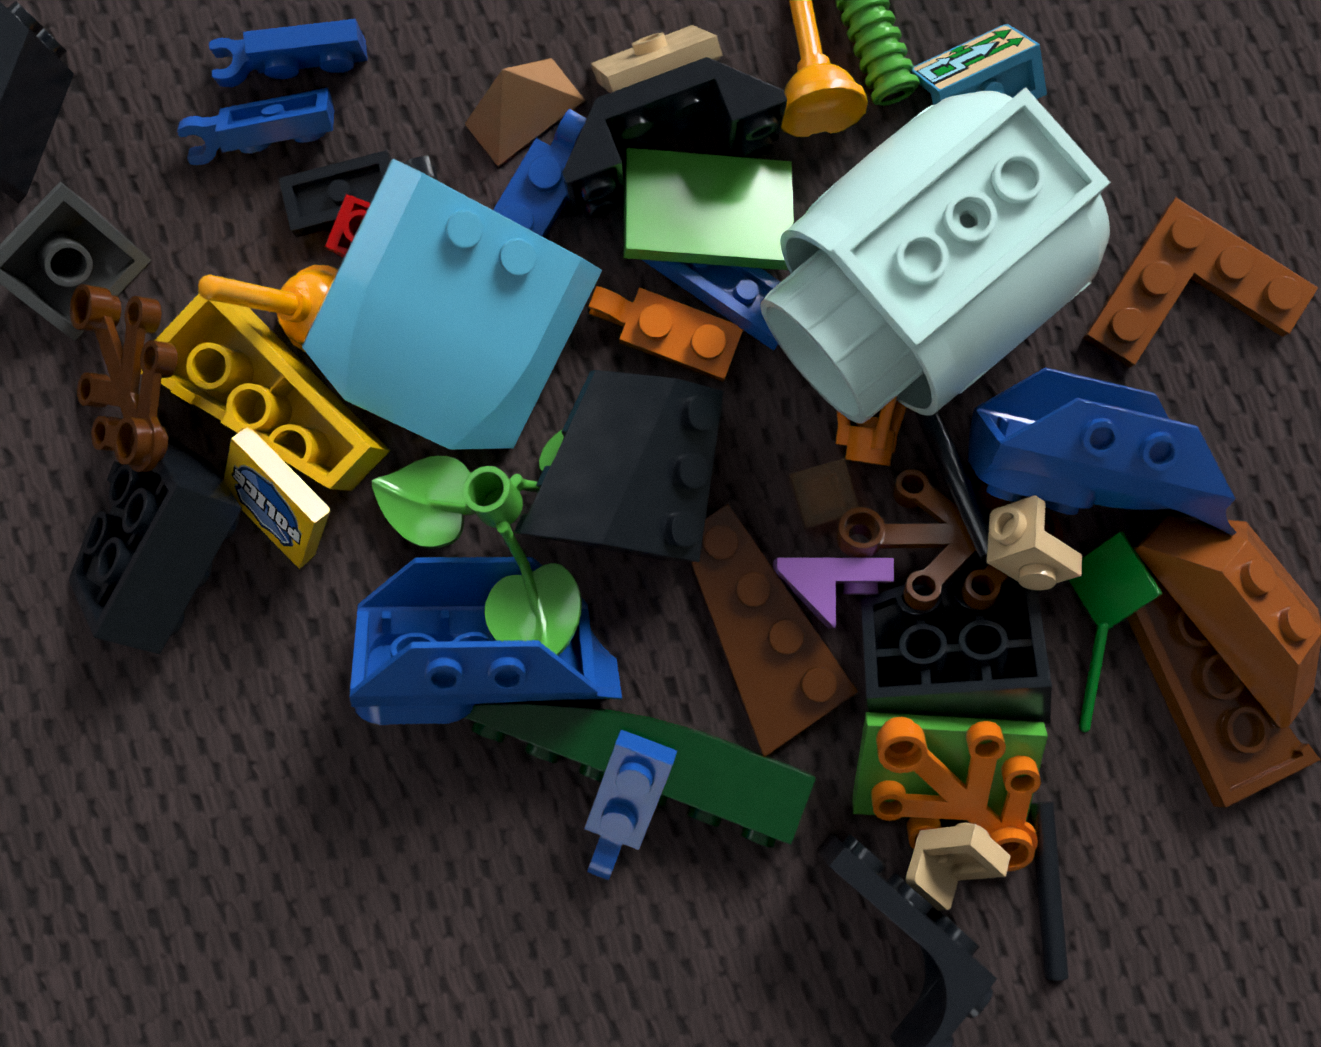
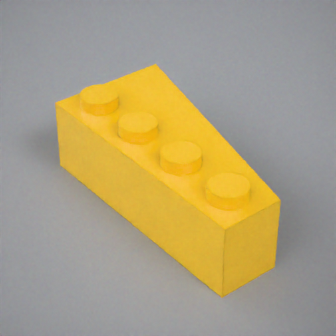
(266, 387)

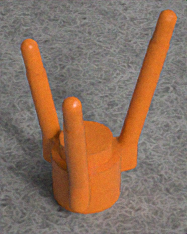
(875, 438)

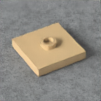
(655, 56)

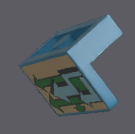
(994, 61)

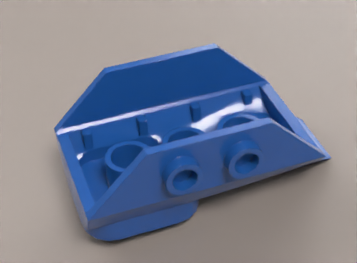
(1094, 444)
(431, 657)

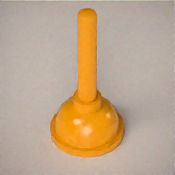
(820, 93)
(294, 304)

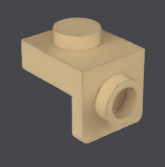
(1025, 550)
(950, 856)

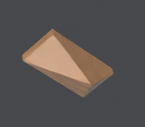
(521, 107)

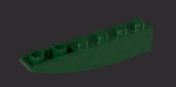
(706, 774)

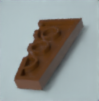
(769, 643)
(1219, 719)

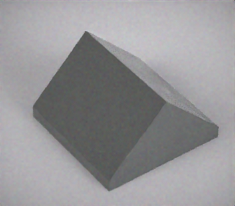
(61, 248)

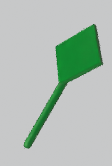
(1111, 588)

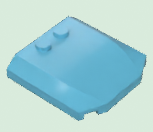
(447, 314)

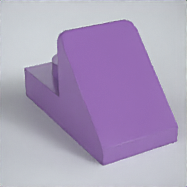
(816, 580)

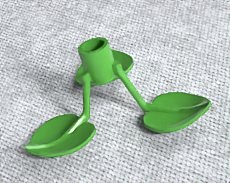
(428, 509)

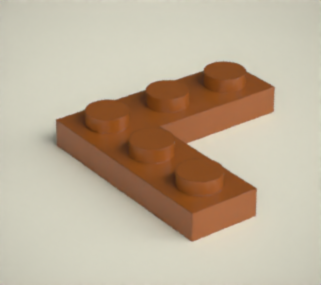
(1195, 248)

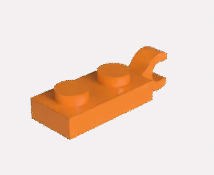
(670, 330)

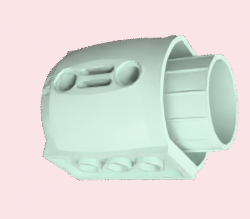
(938, 254)

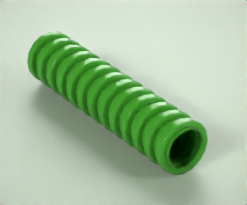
(879, 48)

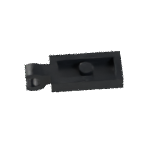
(316, 195)

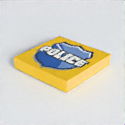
(275, 497)

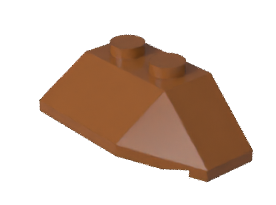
(1242, 607)

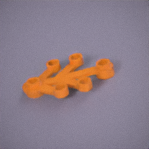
(904, 750)

